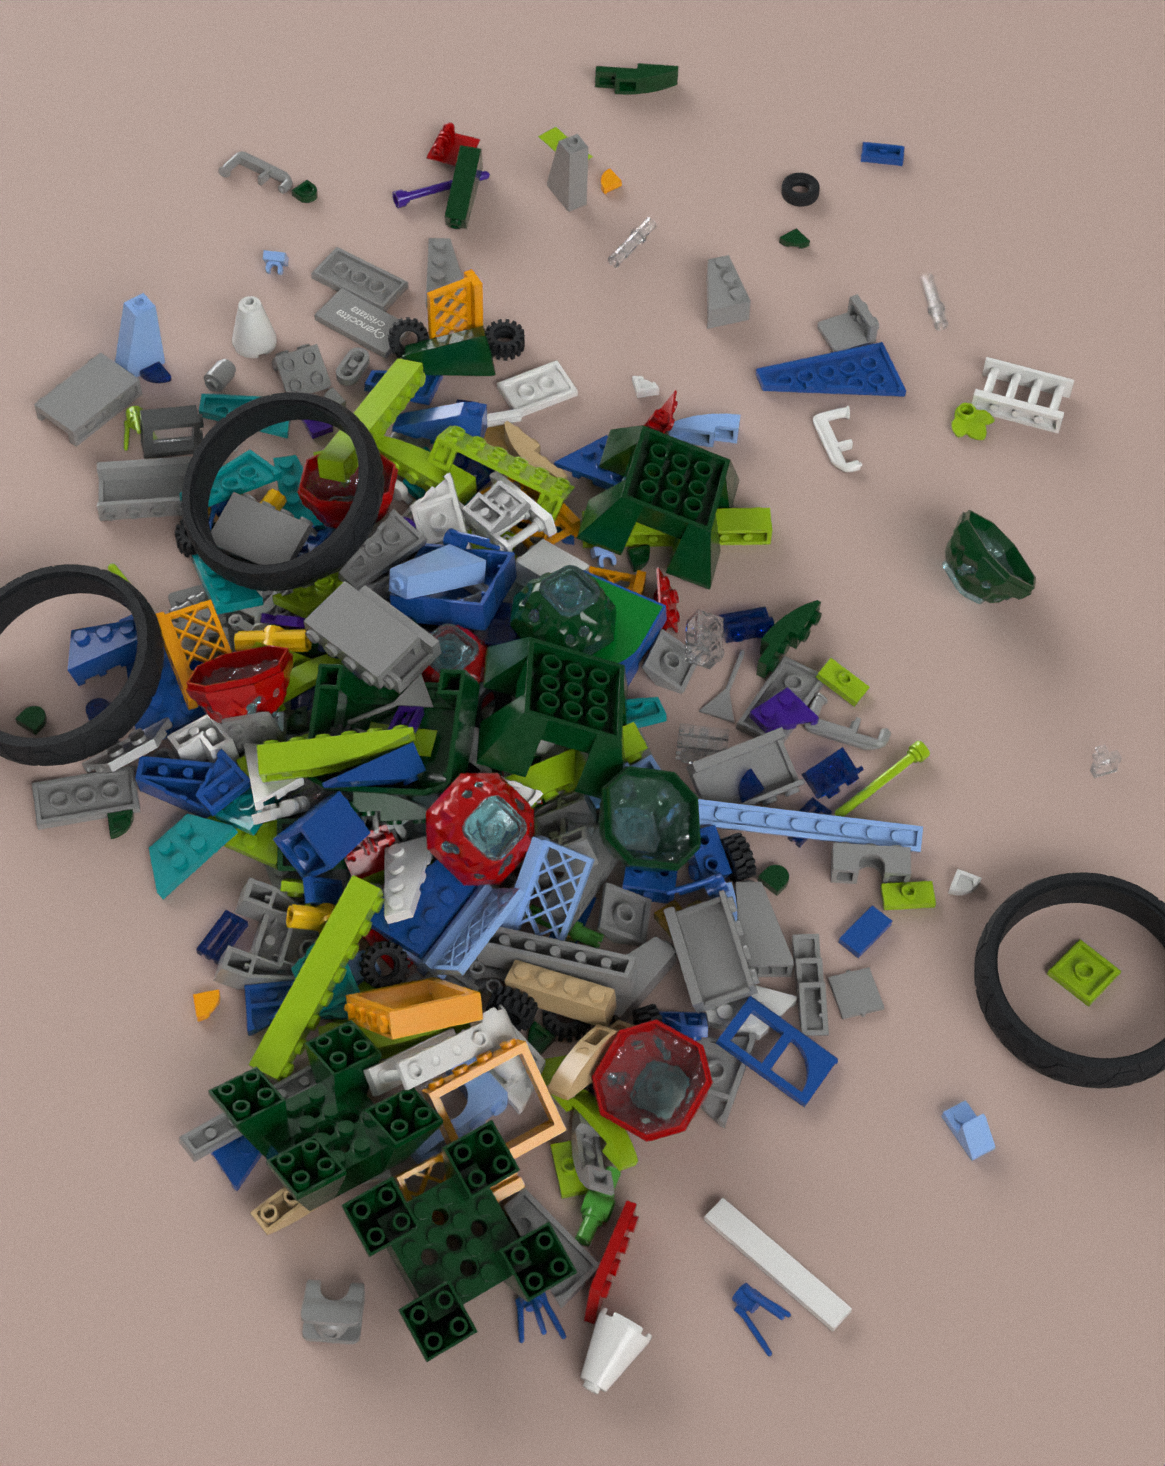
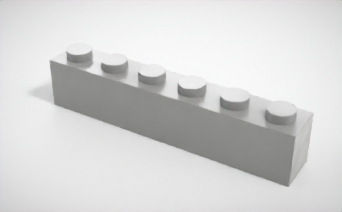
(595, 880)
(576, 960)

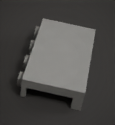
(89, 398)
(141, 488)
(258, 532)
(360, 634)
(411, 665)
(719, 774)
(712, 953)

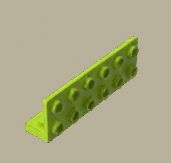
(454, 439)

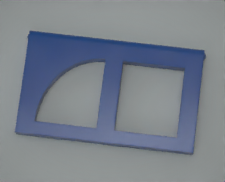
(816, 1058)

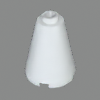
(253, 329)
(500, 1030)
(611, 1350)

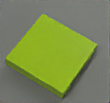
(1084, 972)

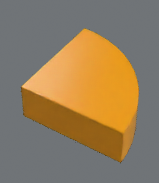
(610, 181)
(206, 1003)

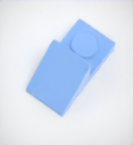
(970, 1130)

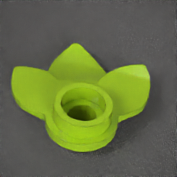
(971, 421)

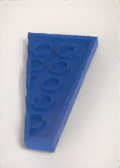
(167, 700)
(438, 903)

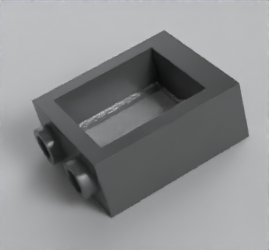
(170, 431)

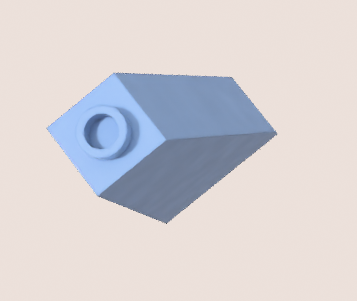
(139, 336)
(437, 572)

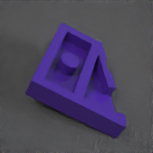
(289, 622)
(783, 711)

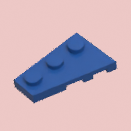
(423, 395)

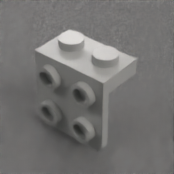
(850, 329)
(302, 369)
(256, 728)

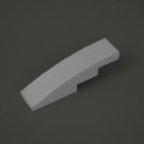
(810, 985)

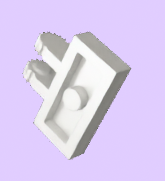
(287, 808)

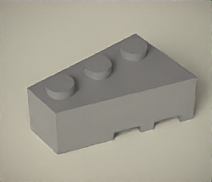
(725, 294)

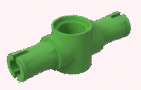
(595, 1210)

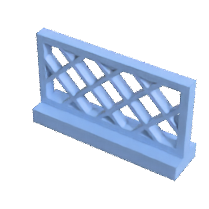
(528, 882)
(471, 930)

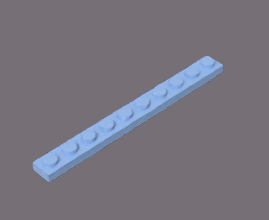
(808, 825)

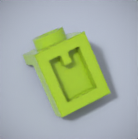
(293, 887)

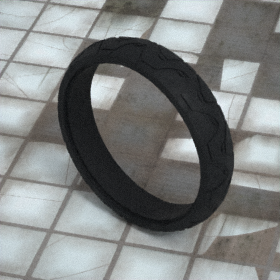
(234, 430)
(136, 694)
(1005, 1023)

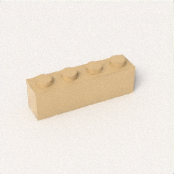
(563, 993)

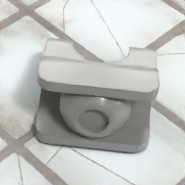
(332, 1319)

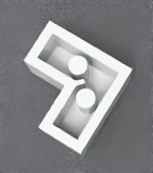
(202, 741)

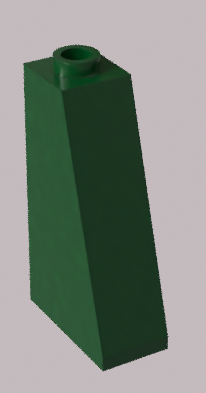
(464, 187)
(454, 354)

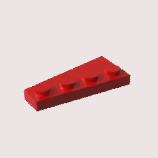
(610, 1262)

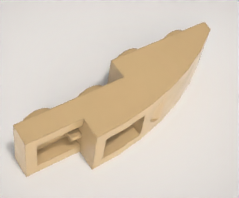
(528, 448)
(583, 1060)
(279, 1211)

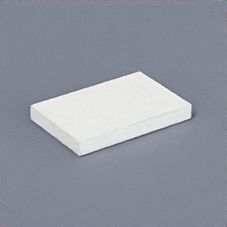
(537, 388)

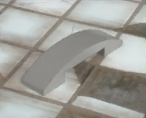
(588, 1156)

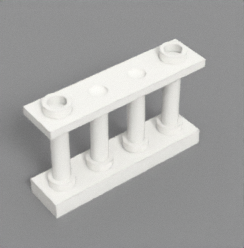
(1019, 411)
(539, 517)
(428, 1059)

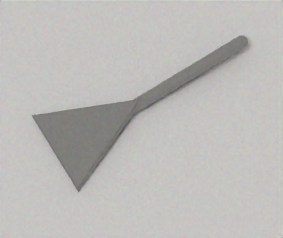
(414, 695)
(721, 704)

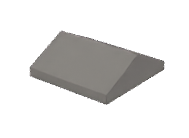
(667, 663)
(624, 915)

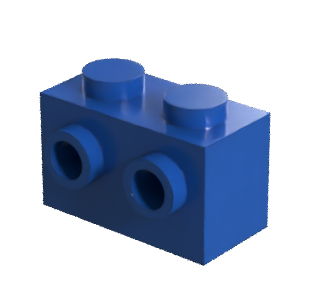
(710, 857)
(650, 884)

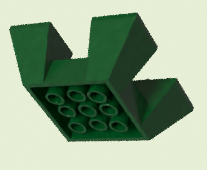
(666, 489)
(558, 700)
(332, 1131)
(440, 1290)

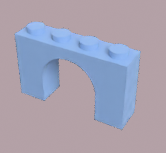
(484, 1099)

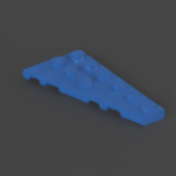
(849, 371)
(586, 463)

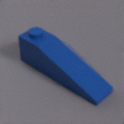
(433, 421)
(388, 769)

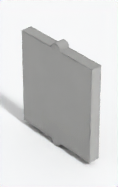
(855, 993)

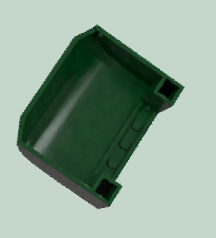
(455, 701)

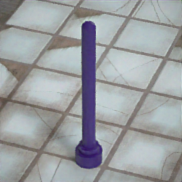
(402, 197)

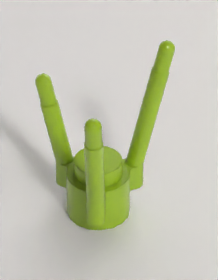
(133, 421)

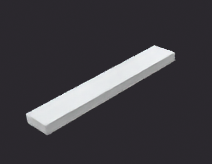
(778, 1264)

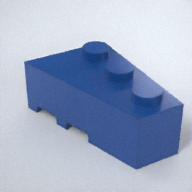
(101, 648)
(173, 781)

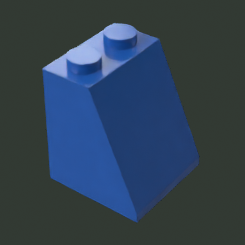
(322, 836)

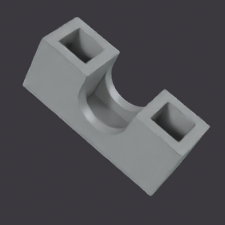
(891, 862)

